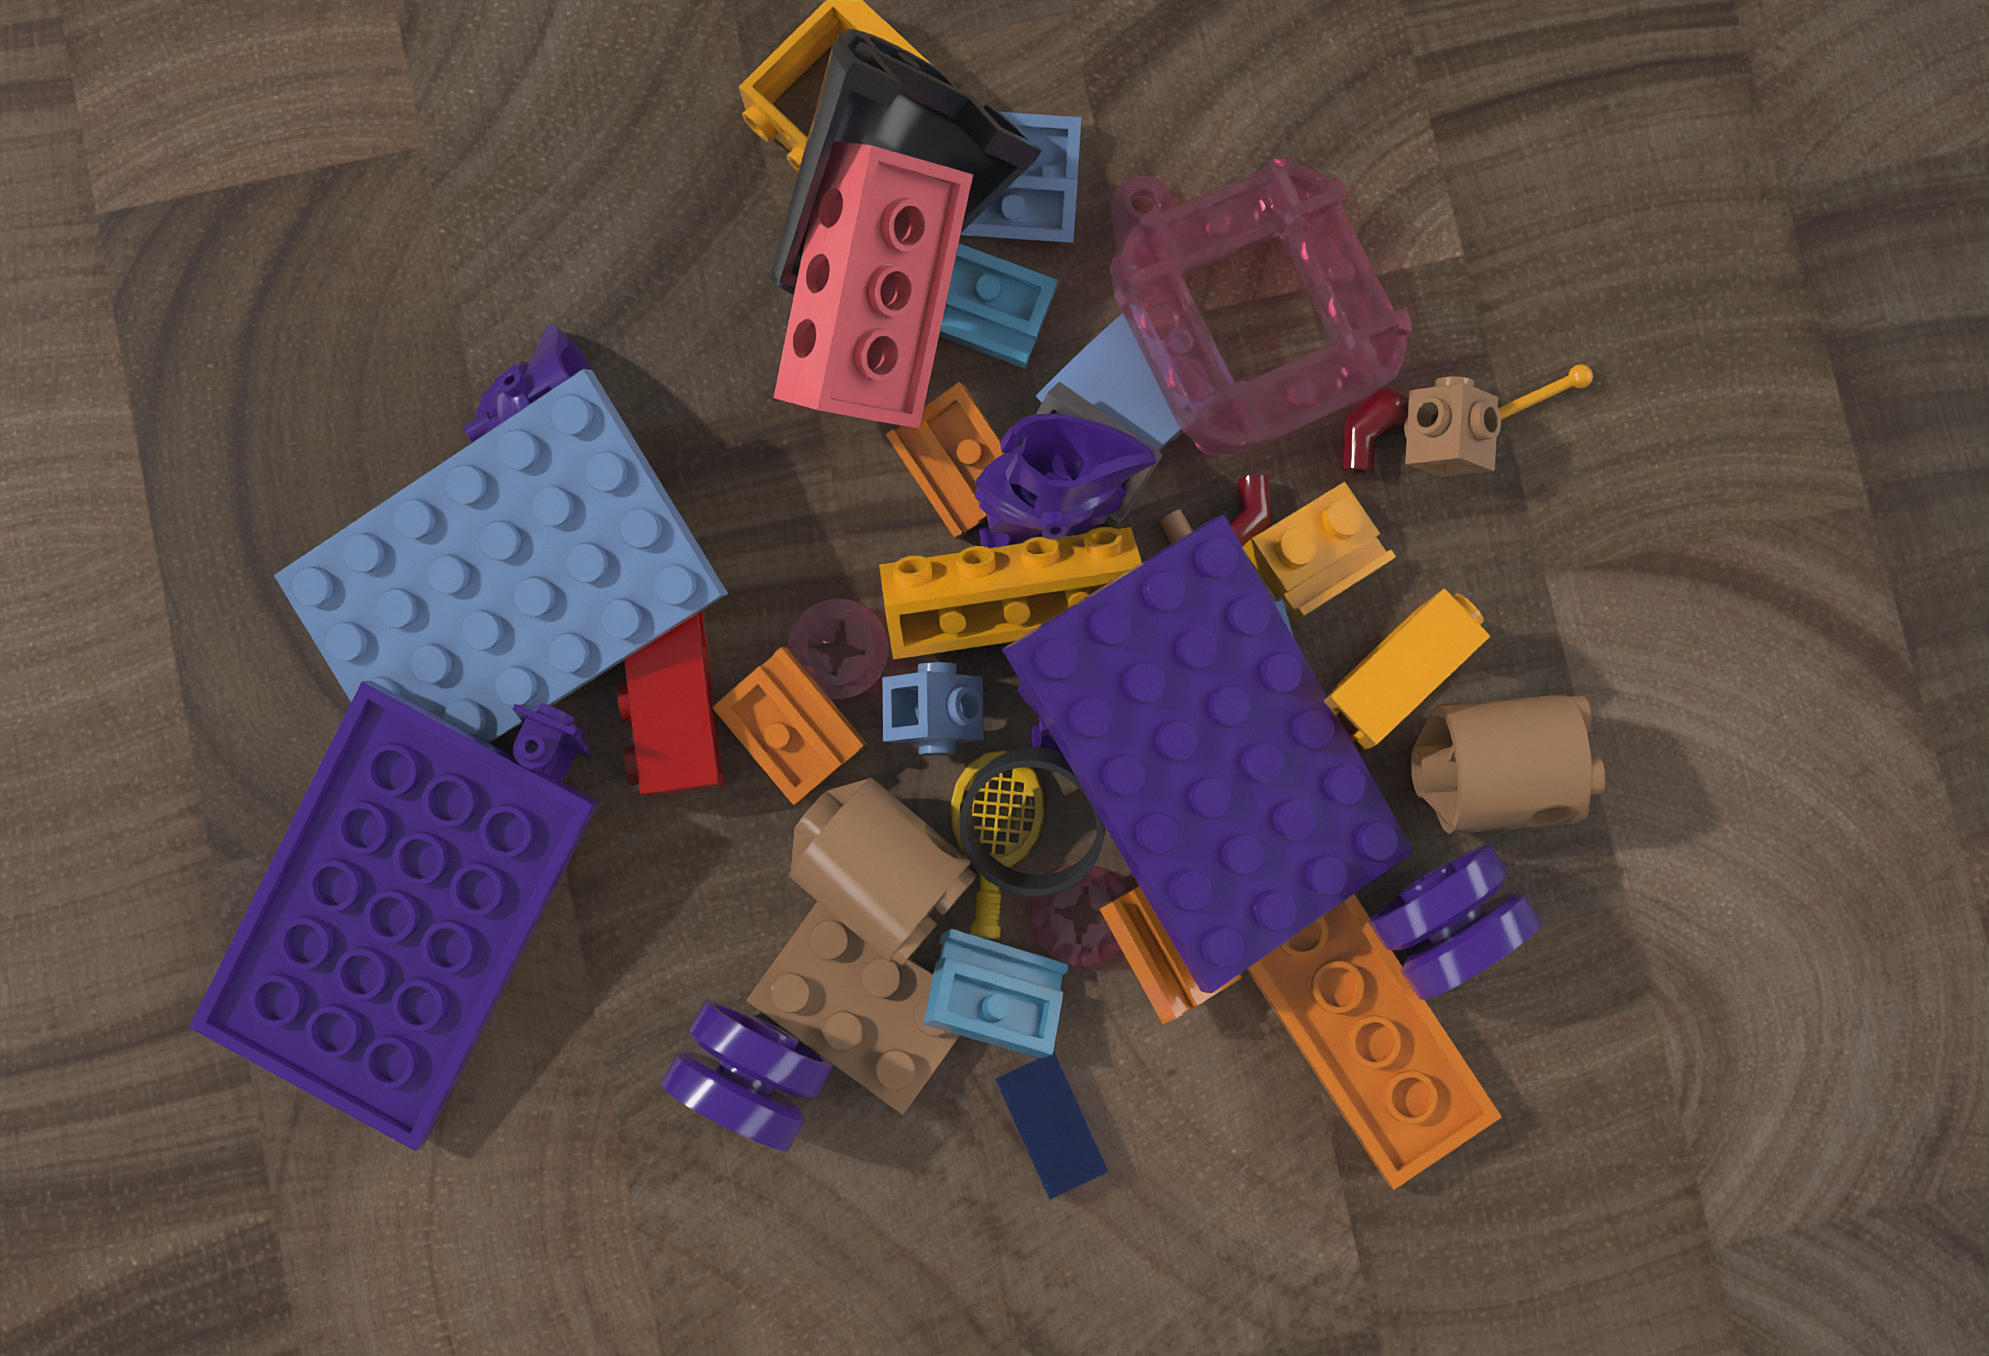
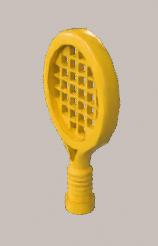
(988, 897)

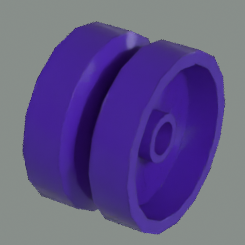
(1459, 930)
(742, 1085)

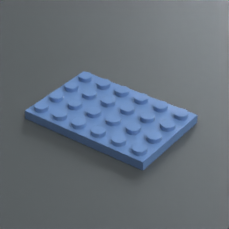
(507, 569)

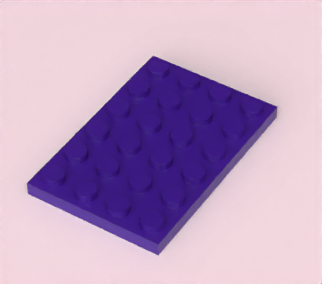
(1209, 752)
(393, 915)

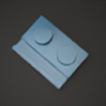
(995, 306)
(996, 994)

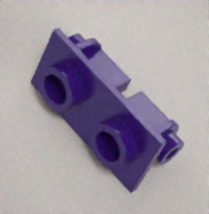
(548, 741)

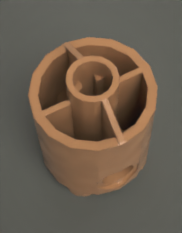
(1508, 763)
(877, 866)

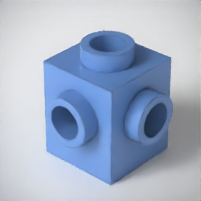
(945, 705)

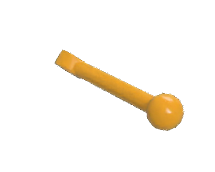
(1579, 377)

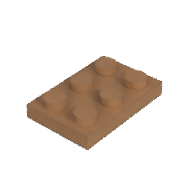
(855, 1008)

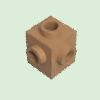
(1452, 428)

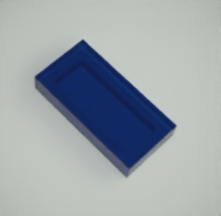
(1051, 1125)

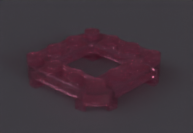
(1335, 269)

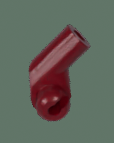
(1368, 422)
(1254, 508)

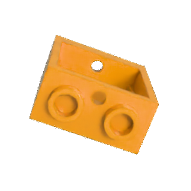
(795, 57)
(1406, 667)

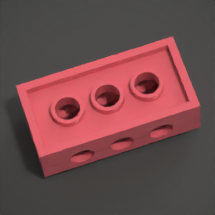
(873, 285)

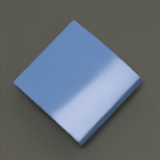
(1042, 199)
(1121, 384)

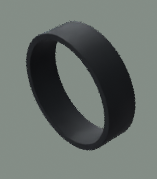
(994, 871)

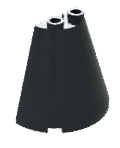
(904, 105)

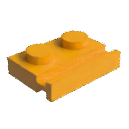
(1318, 551)

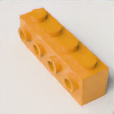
(997, 591)

